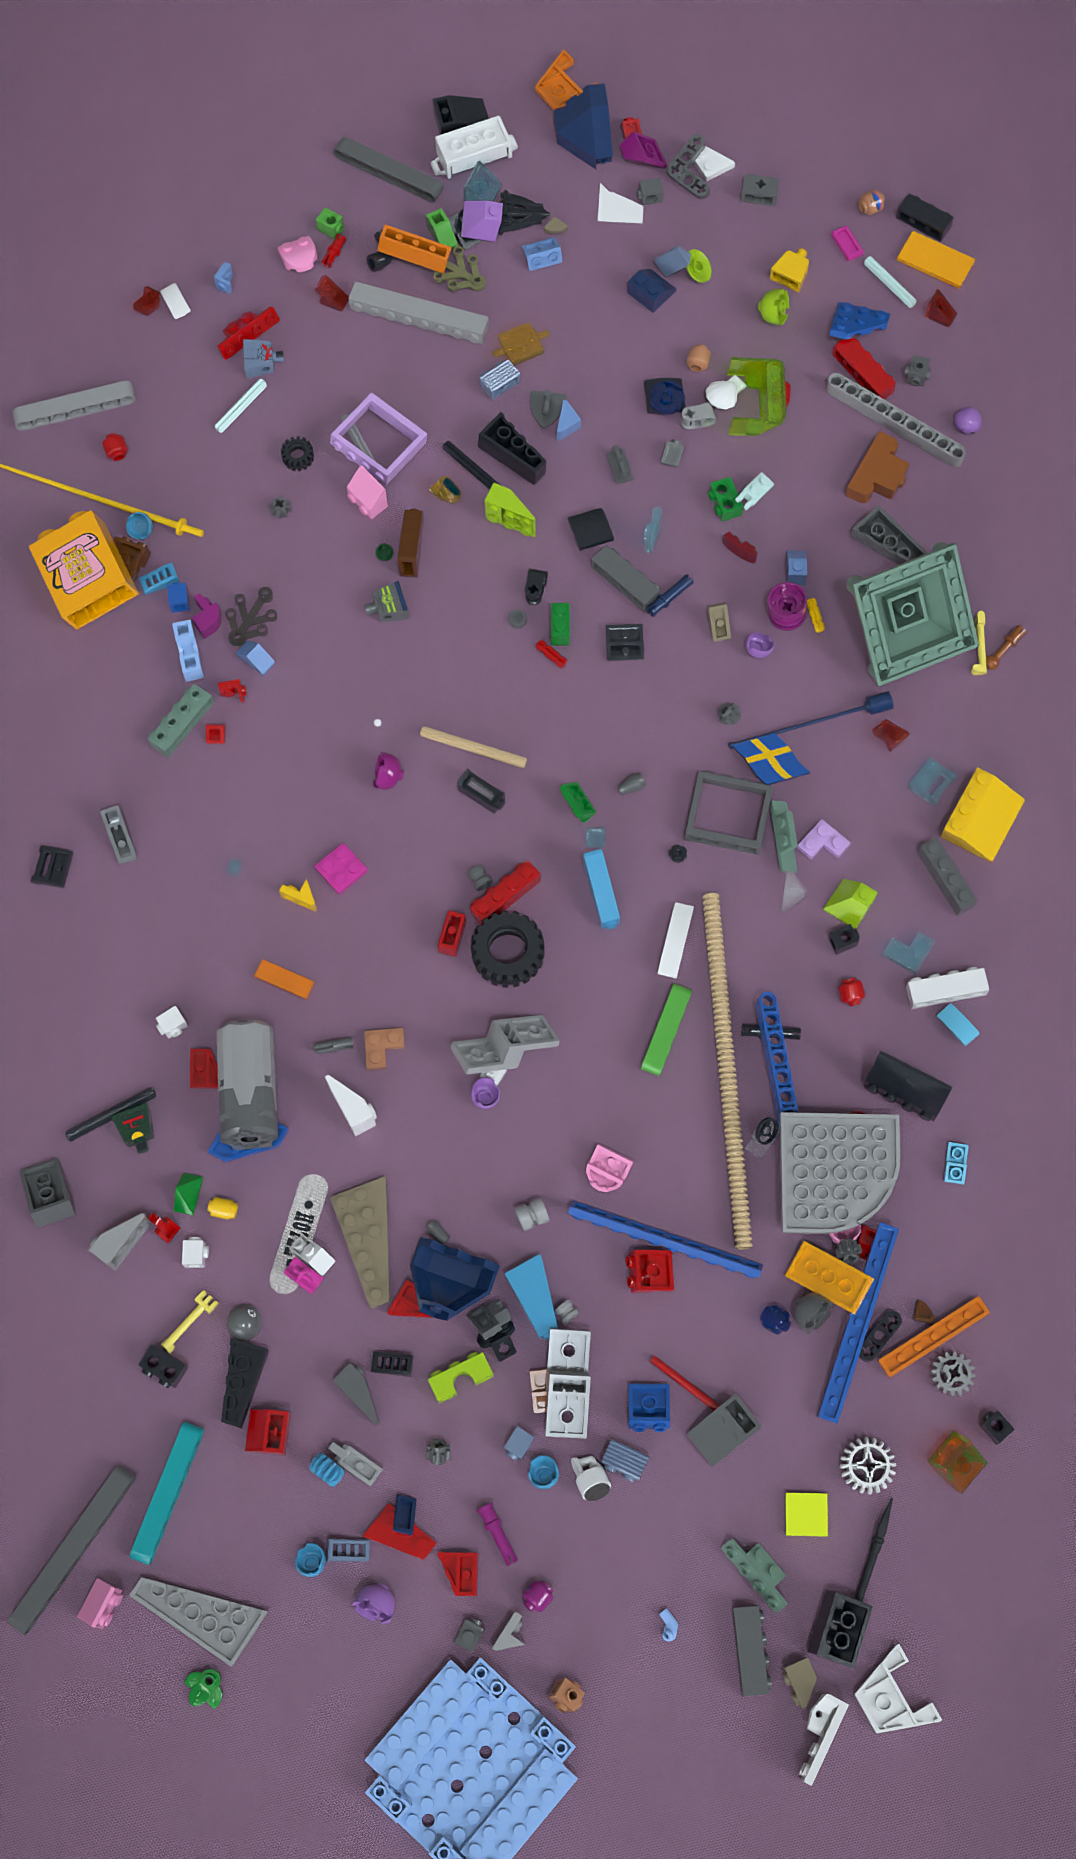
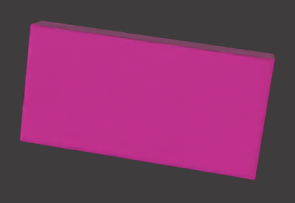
(847, 243)

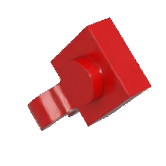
(165, 1229)

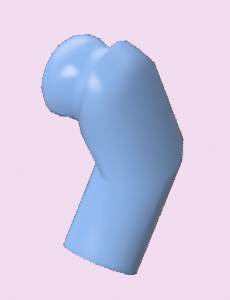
(671, 1625)

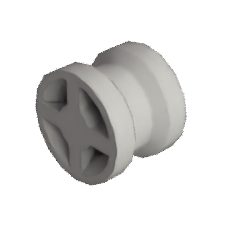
(566, 1312)

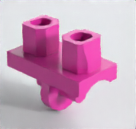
(303, 1275)

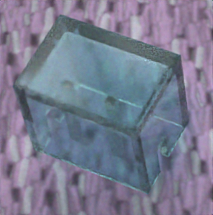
(234, 868)

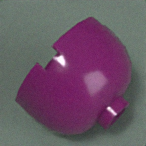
(387, 771)

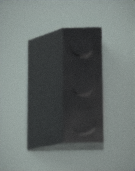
(840, 1629)

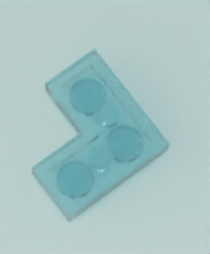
(909, 957)

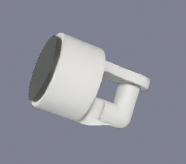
(593, 1482)

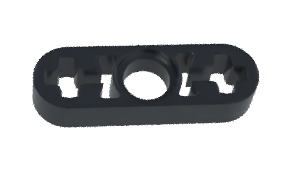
(893, 1328)

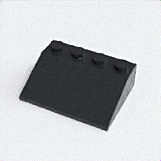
(907, 1086)

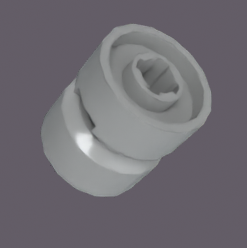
(531, 1214)

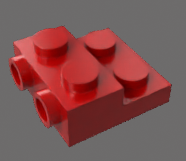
(650, 1271)

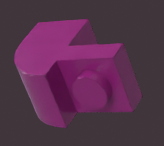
(209, 618)

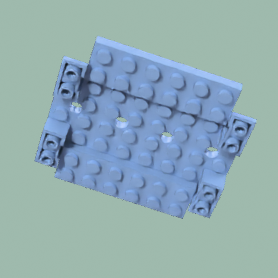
(442, 1742)

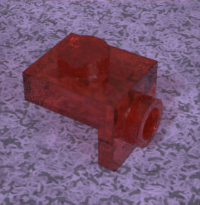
(148, 302)

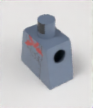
(260, 357)

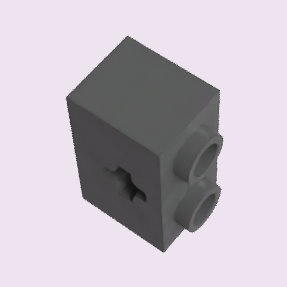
(760, 190)

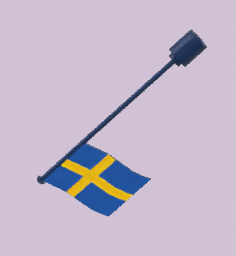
(772, 757)

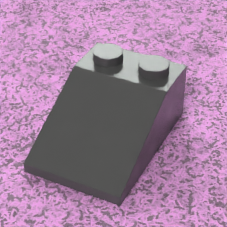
(47, 1193)

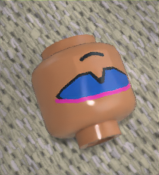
(871, 202)

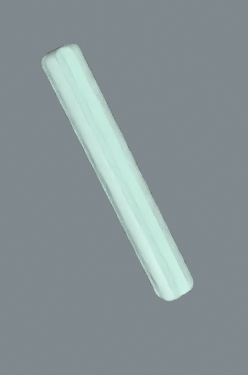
(890, 282)
(240, 405)

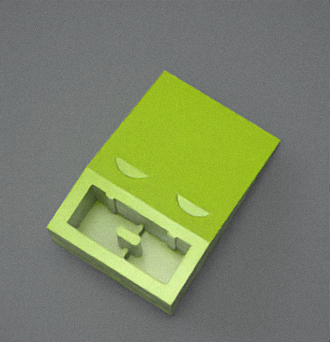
(505, 508)

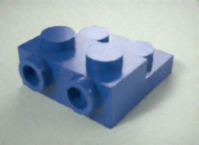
(649, 1407)

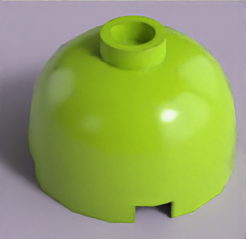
(774, 306)

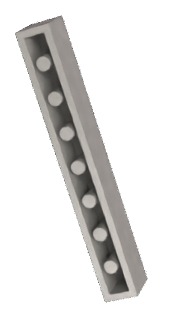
(418, 312)

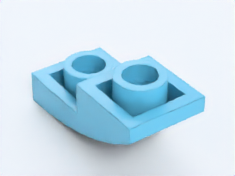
(958, 1024)
(956, 1163)

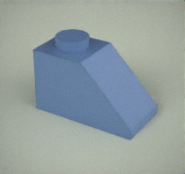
(796, 567)

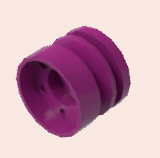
(787, 606)

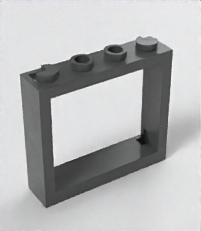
(723, 840)

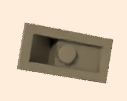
(719, 622)

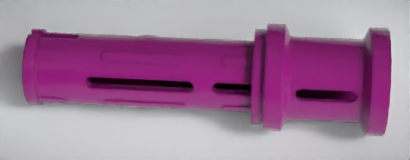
(493, 1523)

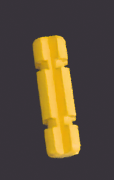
(815, 615)

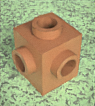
(566, 1695)

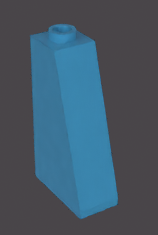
(601, 889)
(533, 1294)

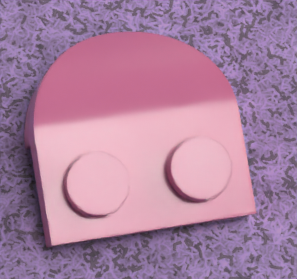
(298, 254)
(607, 1169)

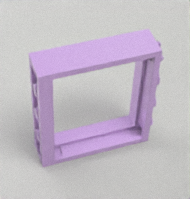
(392, 417)

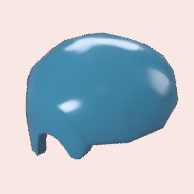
(139, 525)
(543, 1472)
(310, 1560)

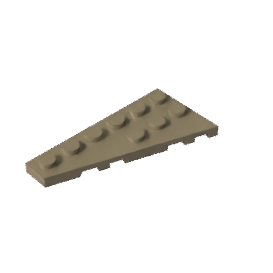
(365, 1229)

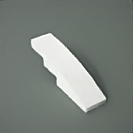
(675, 940)

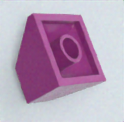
(642, 150)

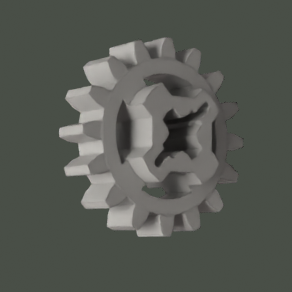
(945, 1371)

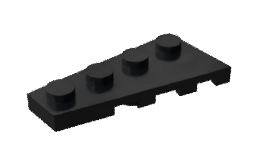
(244, 1372)

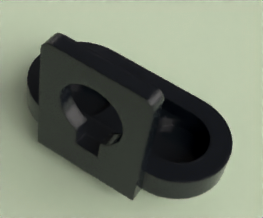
(500, 1337)

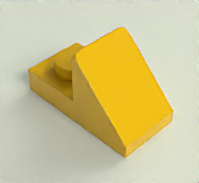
(302, 898)

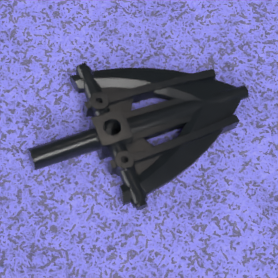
(531, 213)

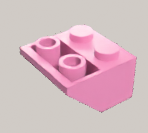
(100, 1603)

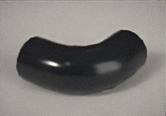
(378, 260)

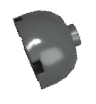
(812, 1311)

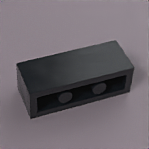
(924, 217)

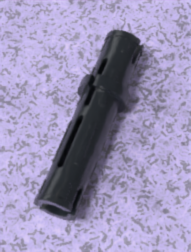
(755, 1031)

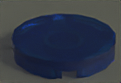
(667, 402)

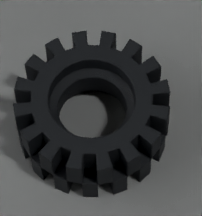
(295, 444)

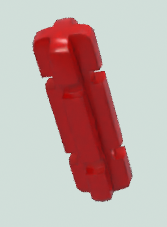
(551, 653)

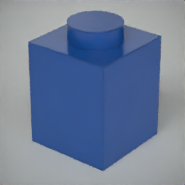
(178, 597)

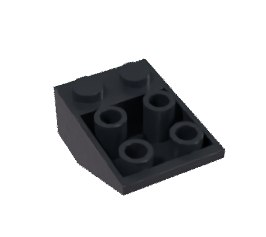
(458, 112)

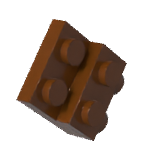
(133, 554)

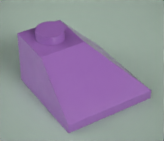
(481, 220)

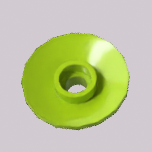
(699, 266)

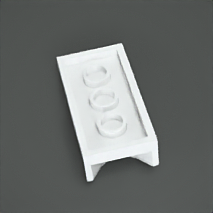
(826, 1725)

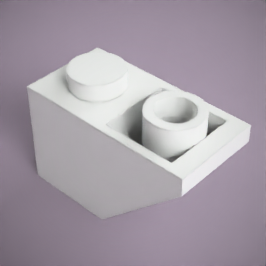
(312, 1254)

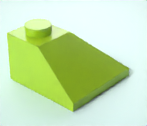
(851, 902)

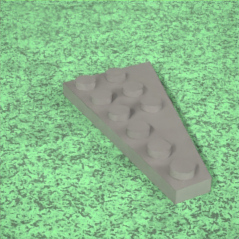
(210, 1621)

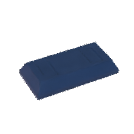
(404, 1515)

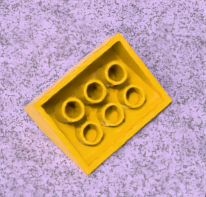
(983, 815)

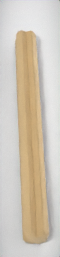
(473, 747)

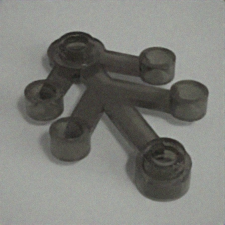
(250, 618)

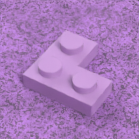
(823, 836)

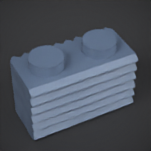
(499, 379)
(624, 1460)

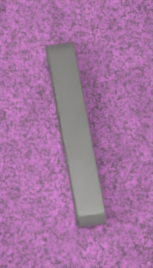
(73, 405)

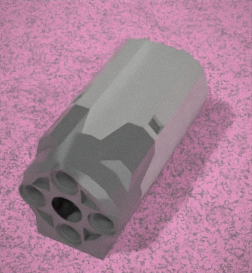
(247, 1084)

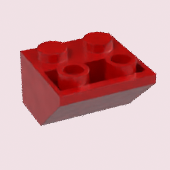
(268, 1432)

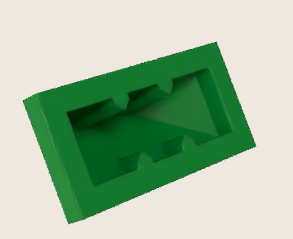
(187, 1194)

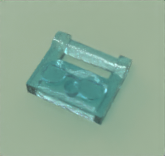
(653, 530)
(927, 777)

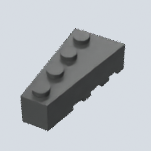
(886, 537)

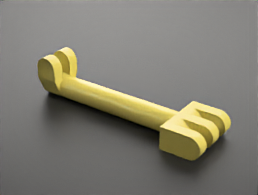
(980, 669)
(202, 1305)

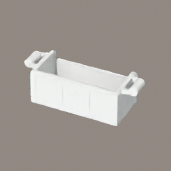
(473, 143)

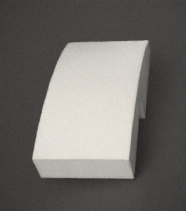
(175, 301)

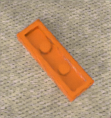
(284, 979)

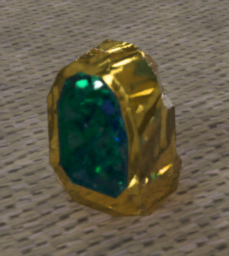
(446, 490)

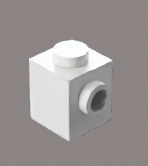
(171, 1023)
(194, 1253)

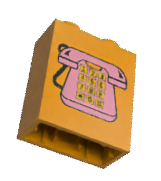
(83, 569)

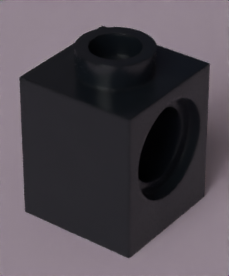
(840, 946)
(1005, 1426)

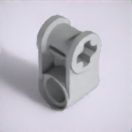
(698, 415)

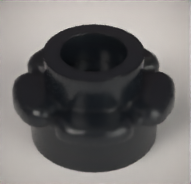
(678, 858)

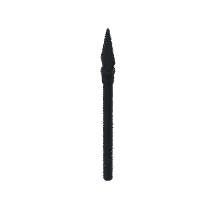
(874, 1550)

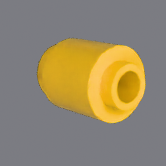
(222, 1208)

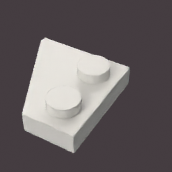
(712, 163)

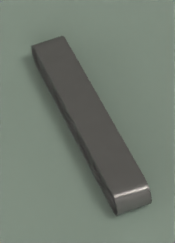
(388, 169)

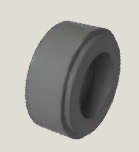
(517, 619)

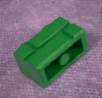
(560, 624)

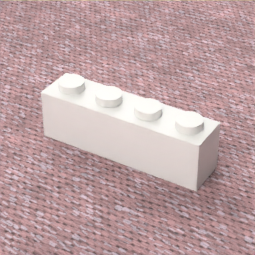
(947, 988)

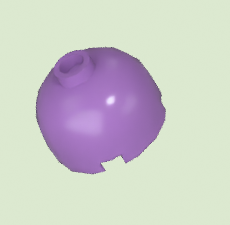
(375, 1602)

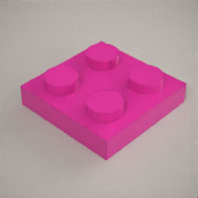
(341, 868)

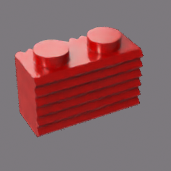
(452, 933)

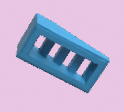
(162, 571)

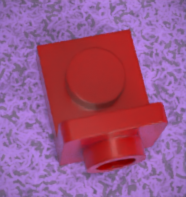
(630, 125)
(232, 687)
(865, 1240)

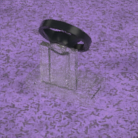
(763, 1137)

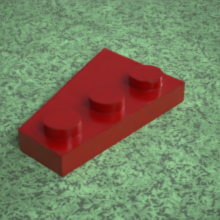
(382, 1531)

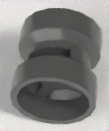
(480, 879)

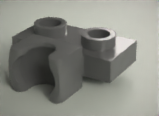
(489, 1320)

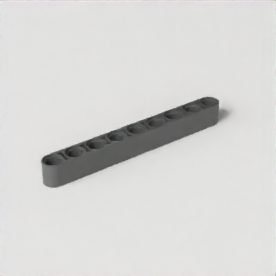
(71, 1550)

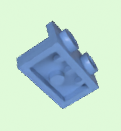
(542, 253)

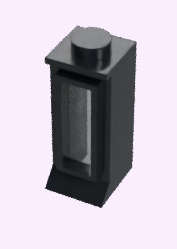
(481, 791)

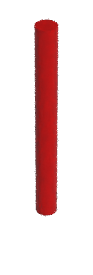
(684, 1383)

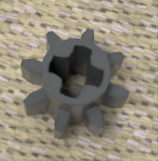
(280, 507)
(729, 713)
(848, 1251)
(438, 1452)

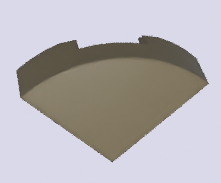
(555, 226)

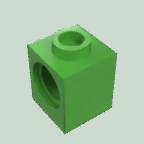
(330, 223)

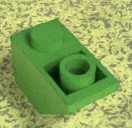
(441, 228)

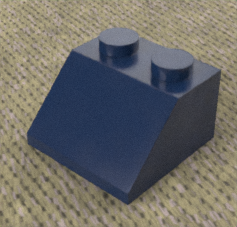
(650, 289)

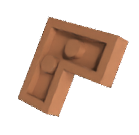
(378, 1042)

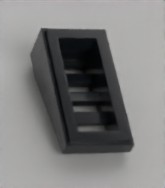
(408, 1367)

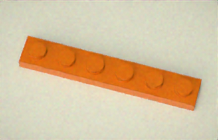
(933, 1337)

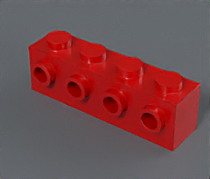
(506, 893)

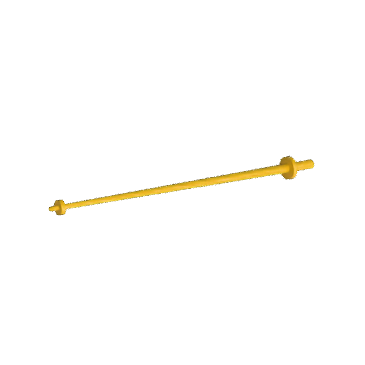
(180, 526)

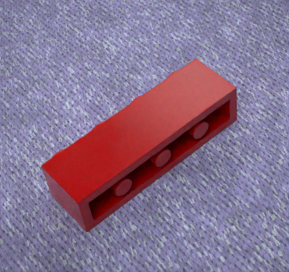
(863, 367)

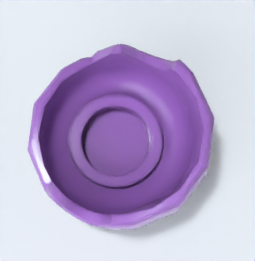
(968, 420)
(759, 645)
(485, 1093)

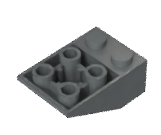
(724, 1430)

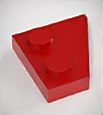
(203, 1069)
(406, 1303)
(461, 1571)

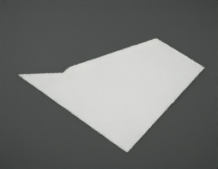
(618, 208)

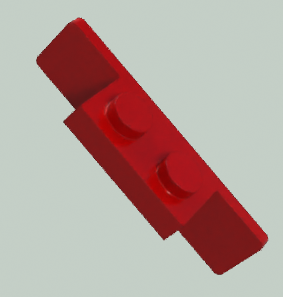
(248, 327)

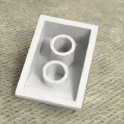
(356, 1111)

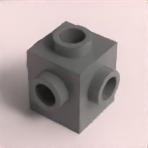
(918, 370)

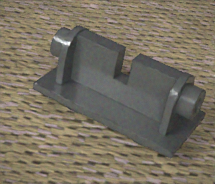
(619, 465)

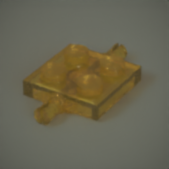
(521, 343)

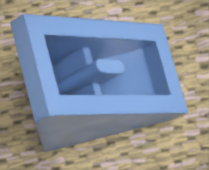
(568, 421)
(255, 657)

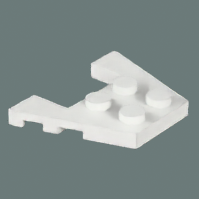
(884, 1701)

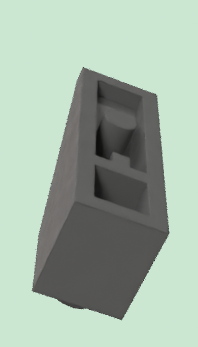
(118, 833)
(356, 1388)

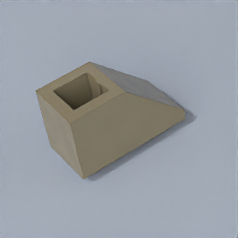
(802, 1681)

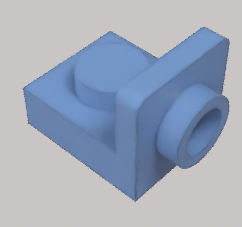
(223, 278)

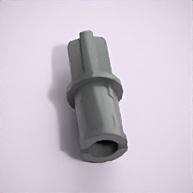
(334, 1045)

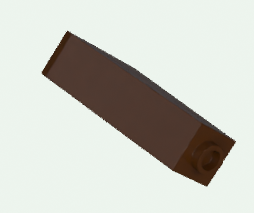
(410, 543)

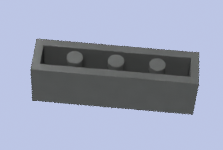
(625, 577)
(947, 876)
(750, 1651)

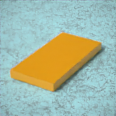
(936, 259)
(829, 1277)

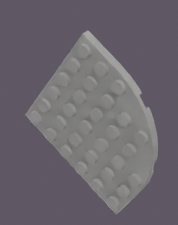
(835, 1169)

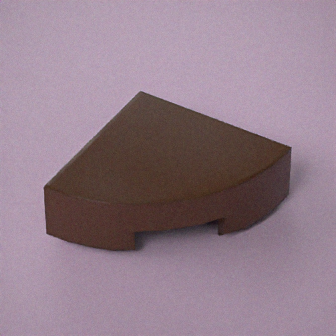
(923, 1313)

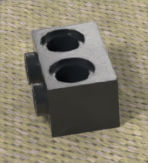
(165, 1363)

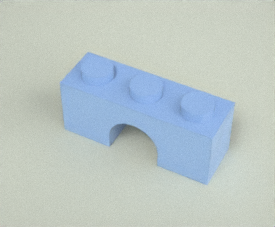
(188, 650)

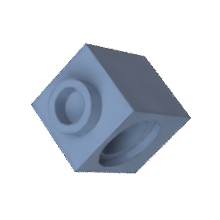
(518, 1444)

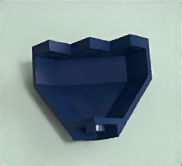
(585, 126)
(449, 1278)

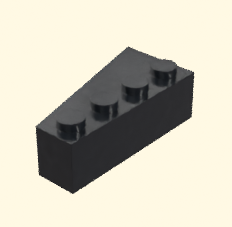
(511, 449)

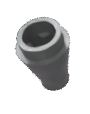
(632, 784)

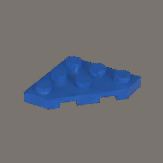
(856, 319)
(226, 1153)

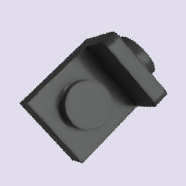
(673, 453)
(470, 1634)

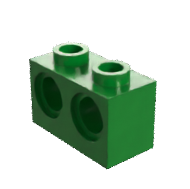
(725, 499)

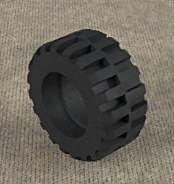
(507, 925)

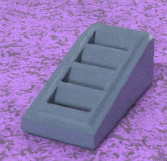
(347, 1542)

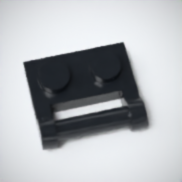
(57, 867)

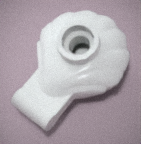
(724, 393)

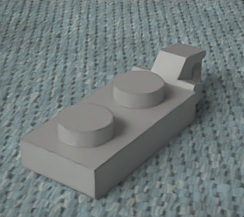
(356, 1463)

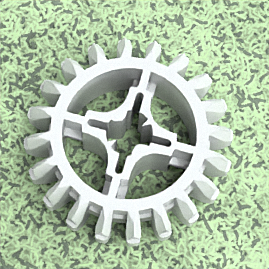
(886, 1465)

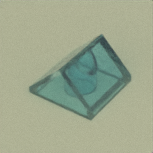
(481, 184)

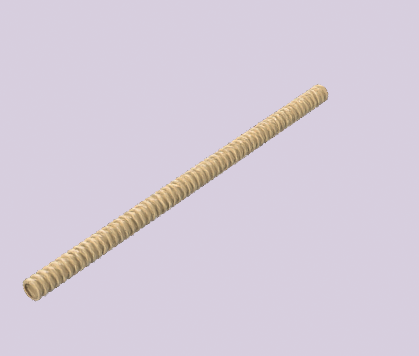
(727, 1070)

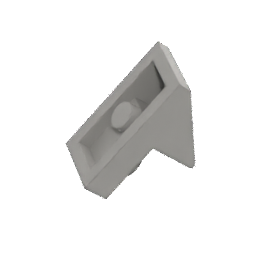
(506, 1639)

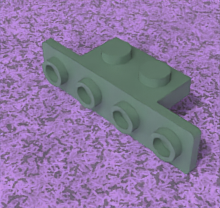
(784, 835)
(759, 1571)

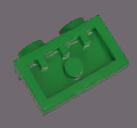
(578, 801)

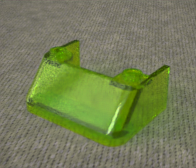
(769, 378)

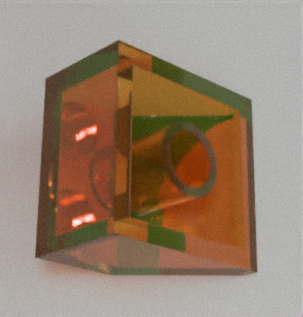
(957, 1461)

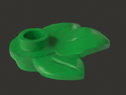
(204, 1691)

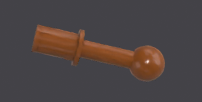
(992, 661)

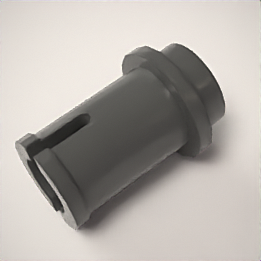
(437, 1232)

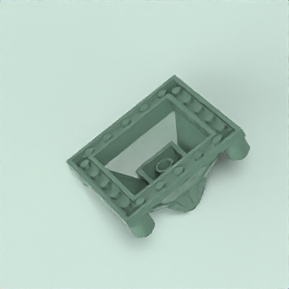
(914, 614)

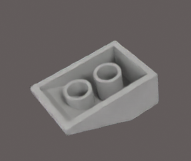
(117, 1242)

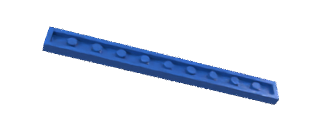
(671, 1241)
(857, 1326)

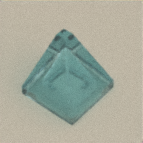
(595, 837)

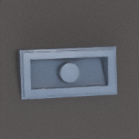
(673, 260)

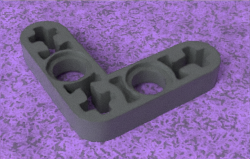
(685, 172)

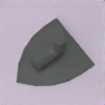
(546, 406)

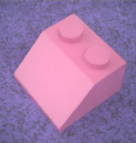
(367, 493)

